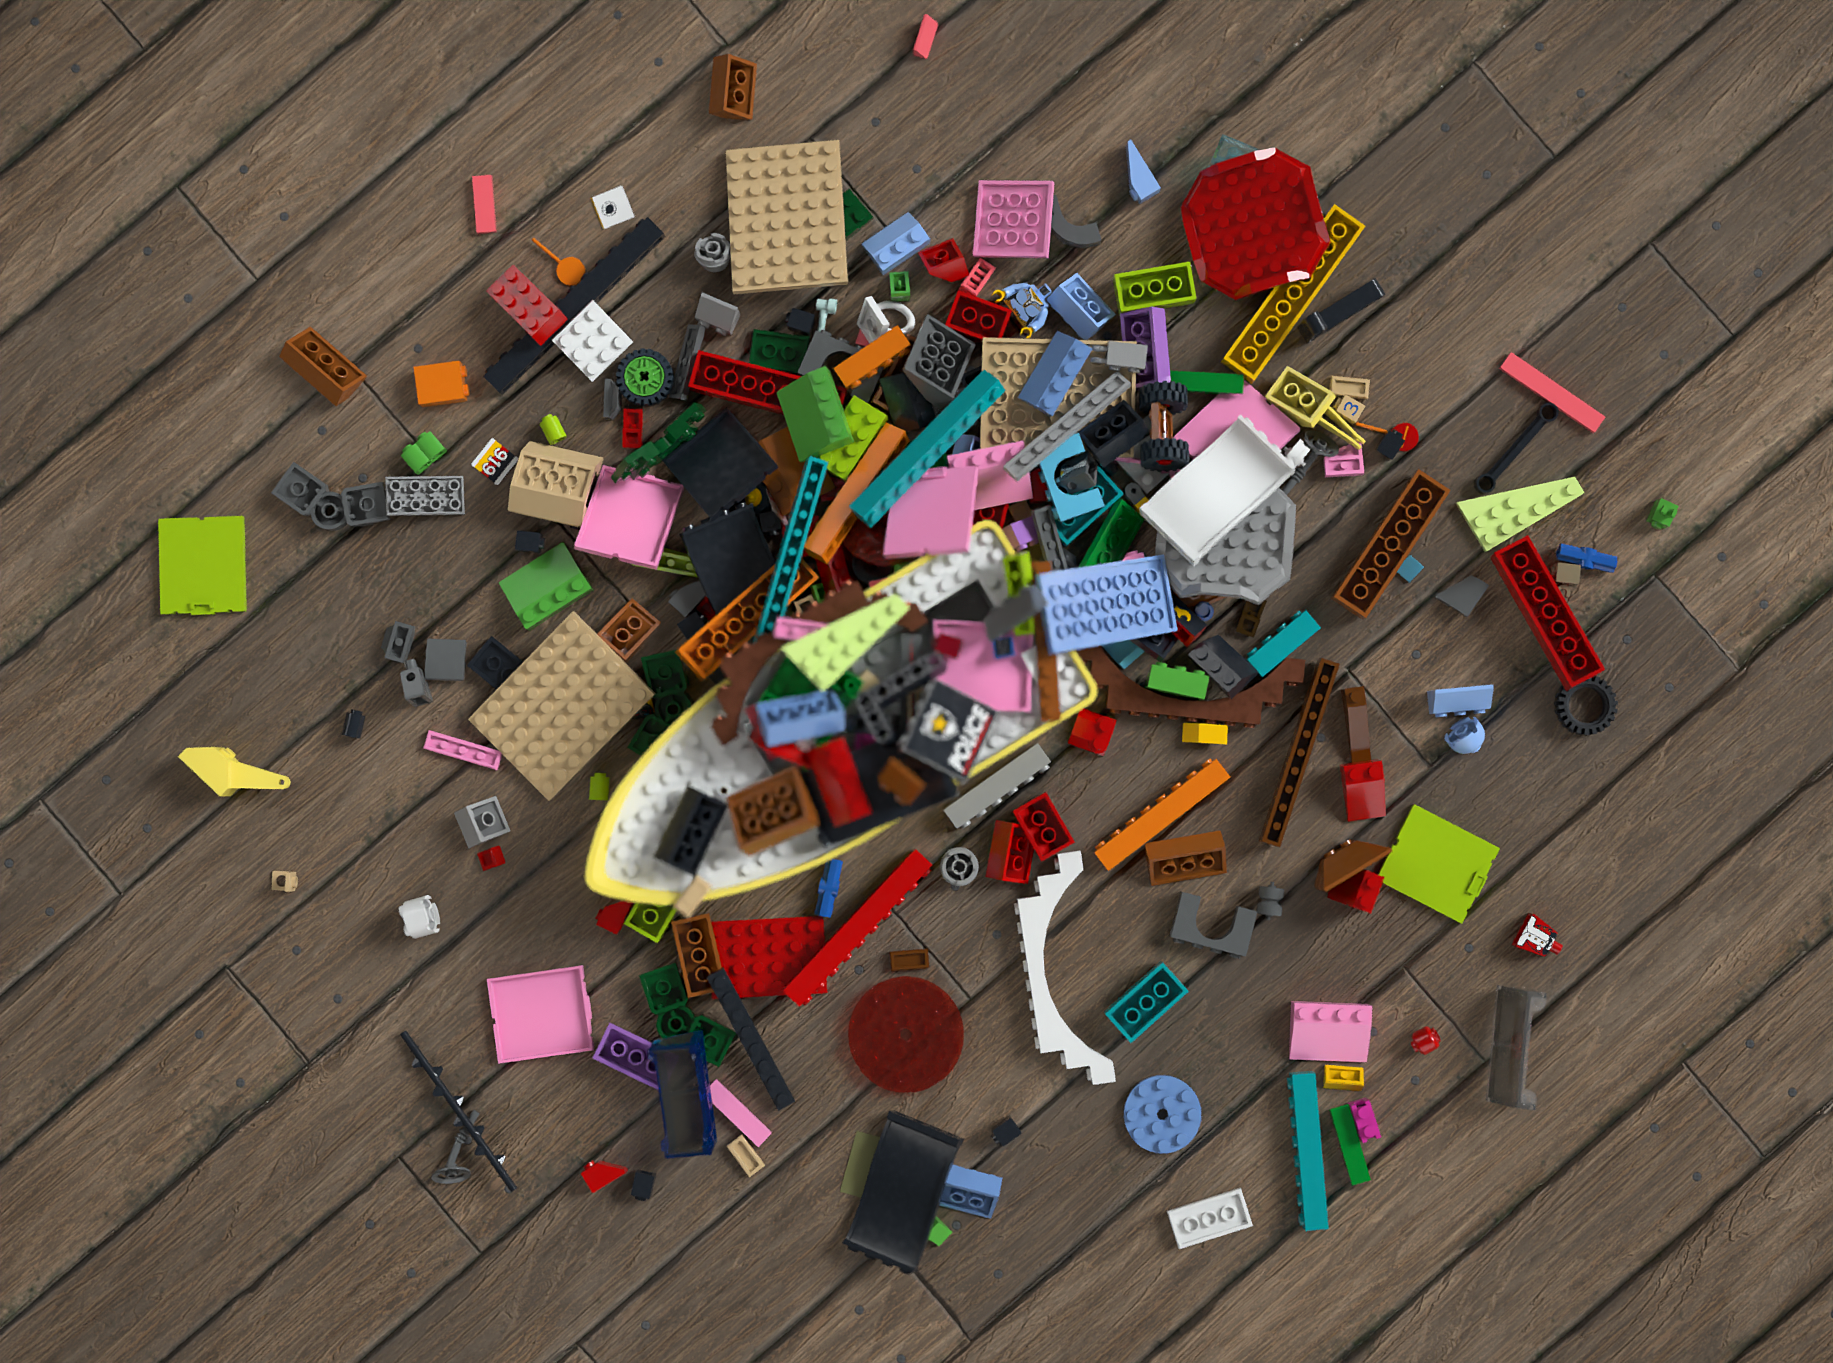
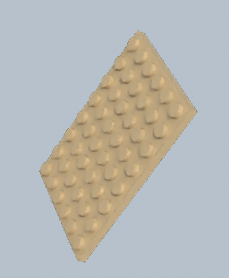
(786, 217)
(1012, 363)
(561, 706)

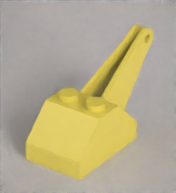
(1306, 402)
(225, 774)

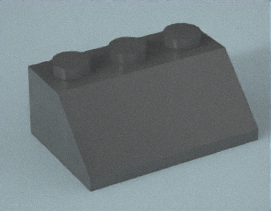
(1014, 612)

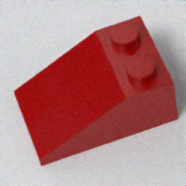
(1363, 789)

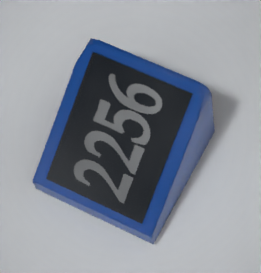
(1003, 647)

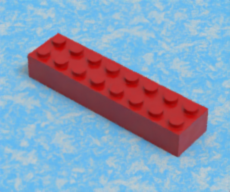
(742, 382)
(1547, 613)

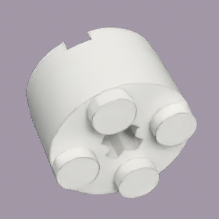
(420, 917)

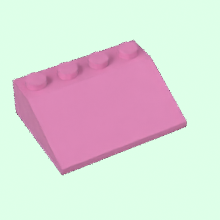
(993, 482)
(1330, 1031)

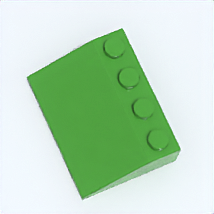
(815, 414)
(545, 586)

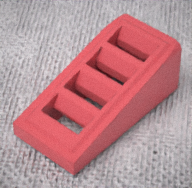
(971, 288)

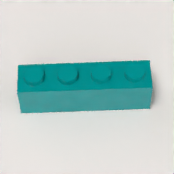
(1283, 643)

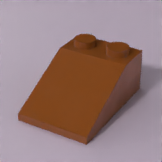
(629, 630)
(901, 782)

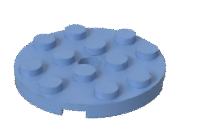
(1162, 1134)

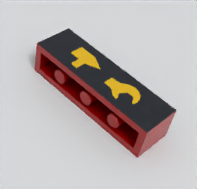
(1187, 622)

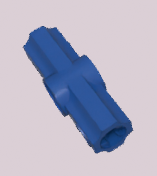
(1586, 557)
(828, 887)

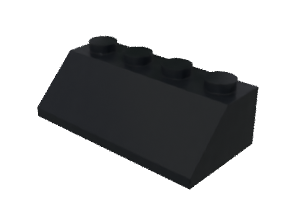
(691, 830)

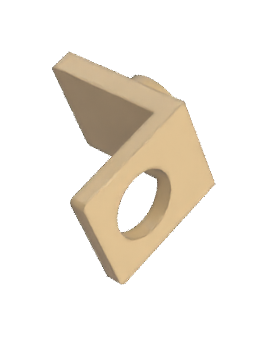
(291, 881)

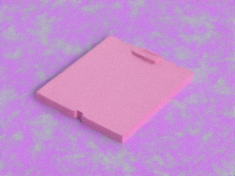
(1224, 411)
(933, 515)
(629, 518)
(976, 672)
(540, 1014)

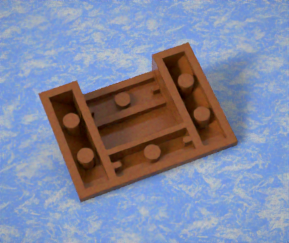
(1346, 862)

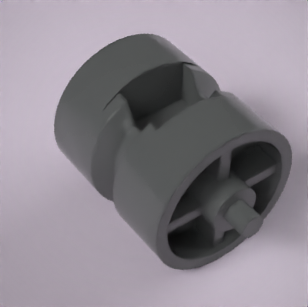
(1270, 901)

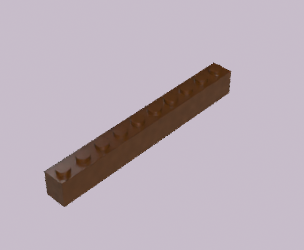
(1299, 752)

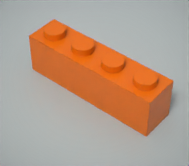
(873, 357)

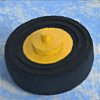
(759, 499)

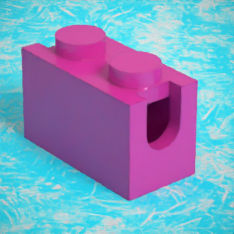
(1364, 1120)

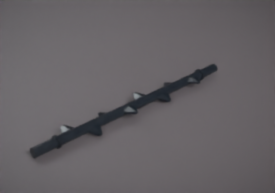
(461, 1119)

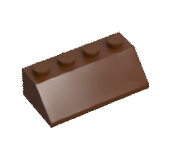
(322, 365)
(1186, 858)
(696, 952)

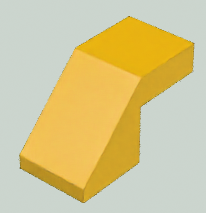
(1204, 733)

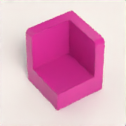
(863, 740)

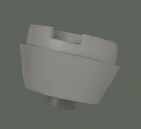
(713, 252)
(959, 866)

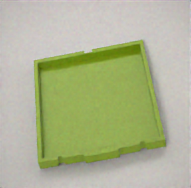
(202, 565)
(1438, 863)

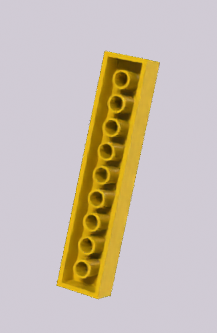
(1289, 301)

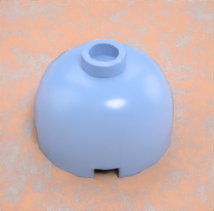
(1466, 736)

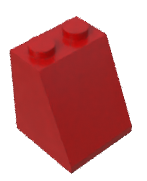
(1358, 890)

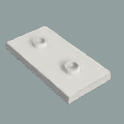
(1209, 1218)

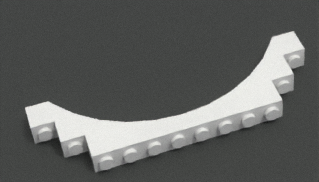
(1034, 920)

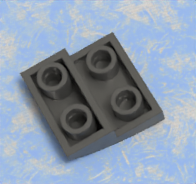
(445, 659)

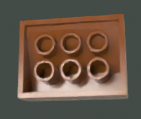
(785, 480)
(771, 811)

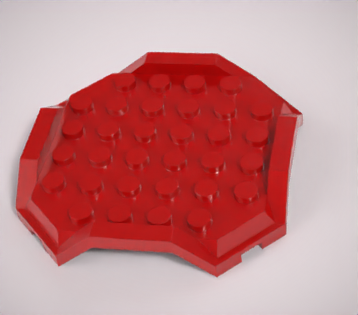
(1254, 223)

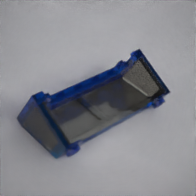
(684, 1095)

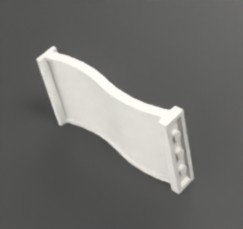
(1217, 490)

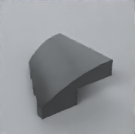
(1463, 595)

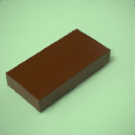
(909, 959)

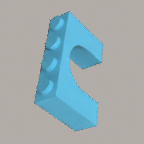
(1067, 505)

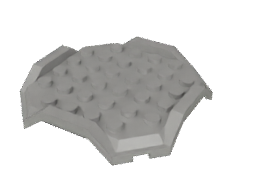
(1243, 563)

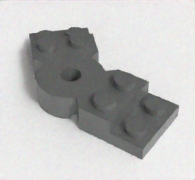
(311, 497)

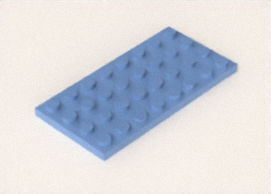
(1106, 603)

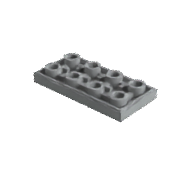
(424, 495)

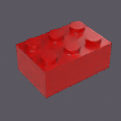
(977, 317)

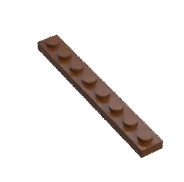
(1046, 663)

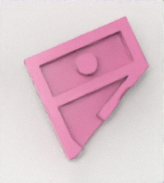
(1346, 463)

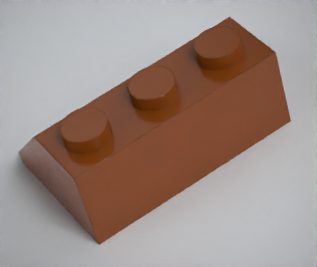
(732, 87)

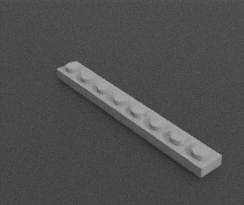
(1067, 426)

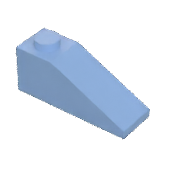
(1141, 180)

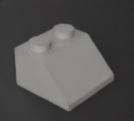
(717, 314)
(482, 821)

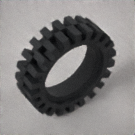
(1601, 722)

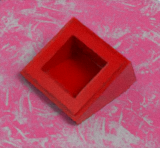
(491, 858)

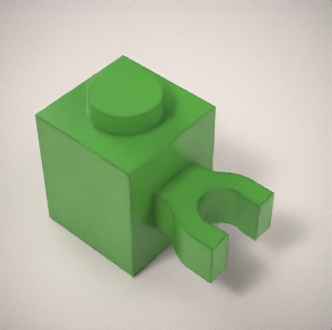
(1662, 514)

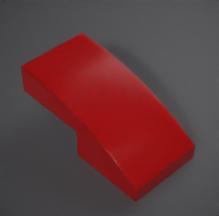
(632, 428)

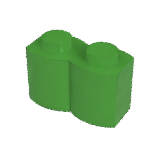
(423, 452)

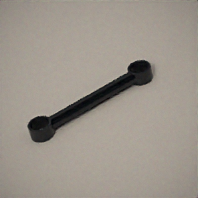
(1516, 448)

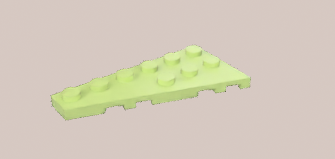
(1507, 513)
(835, 647)

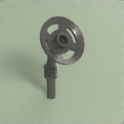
(1321, 441)
(450, 1170)

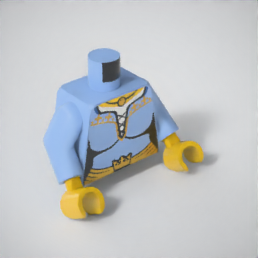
(1026, 304)

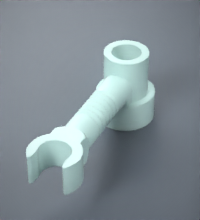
(825, 307)

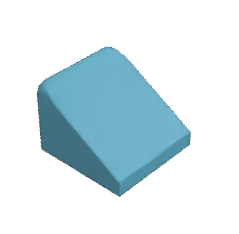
(1409, 568)

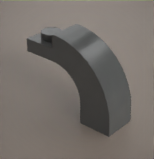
(1073, 235)

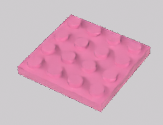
(1013, 219)

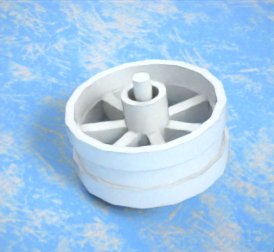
(1297, 453)

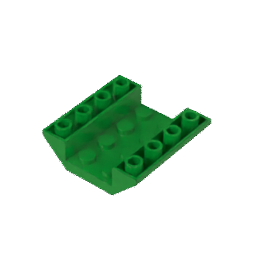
(792, 681)

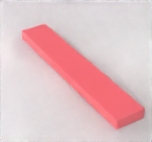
(1552, 392)

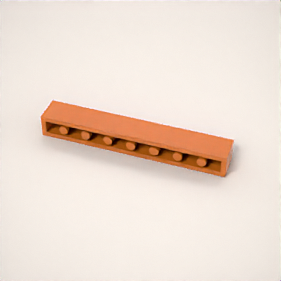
(838, 516)
(1161, 814)

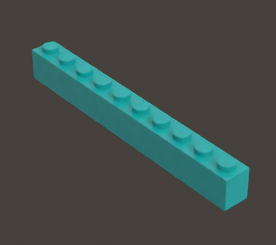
(927, 448)
(792, 544)

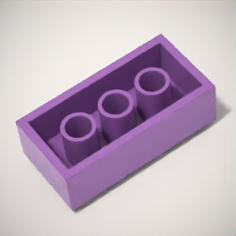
(1148, 328)

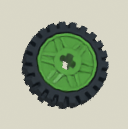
(659, 374)

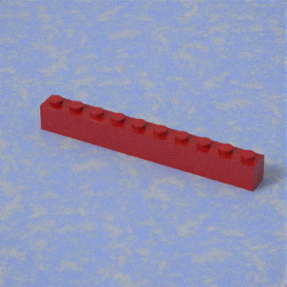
(856, 927)

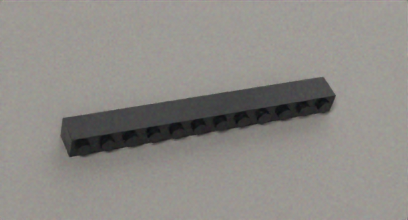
(593, 286)

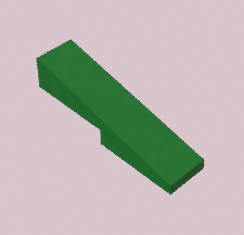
(1210, 382)
(1350, 1144)

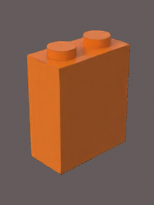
(441, 383)

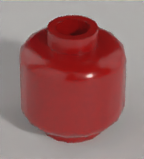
(1425, 1040)

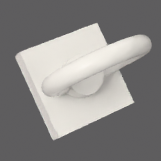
(874, 323)

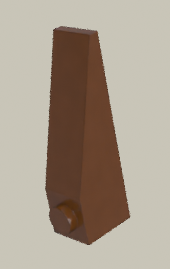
(1356, 723)

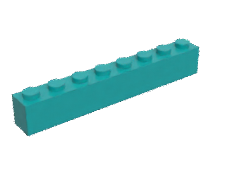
(1308, 1150)

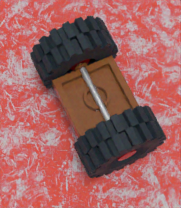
(1163, 450)

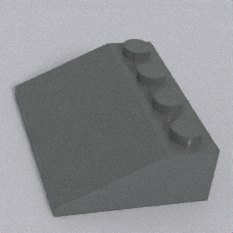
(938, 361)

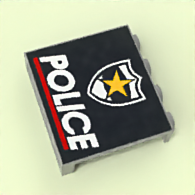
(948, 730)

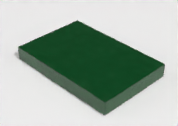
(778, 350)

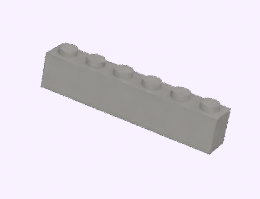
(997, 785)

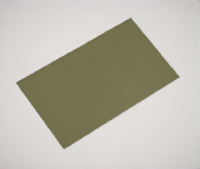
(859, 1163)

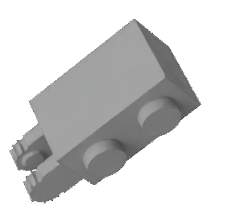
(1122, 355)

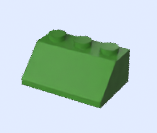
(1177, 681)

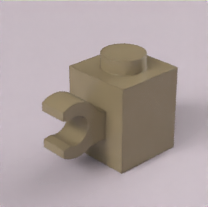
(1565, 575)

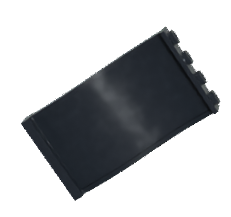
(729, 556)
(870, 764)
(903, 1192)

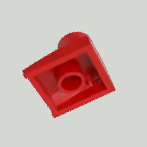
(1092, 731)

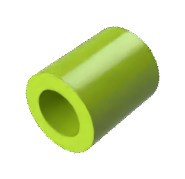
(552, 429)
(599, 787)

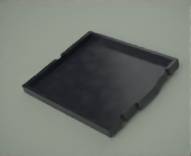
(720, 464)

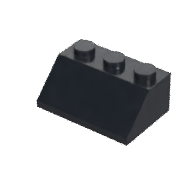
(905, 403)
(1114, 433)
(1223, 665)

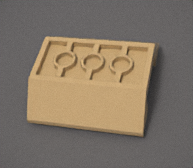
(553, 483)

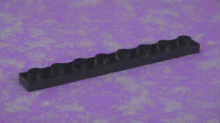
(750, 1038)

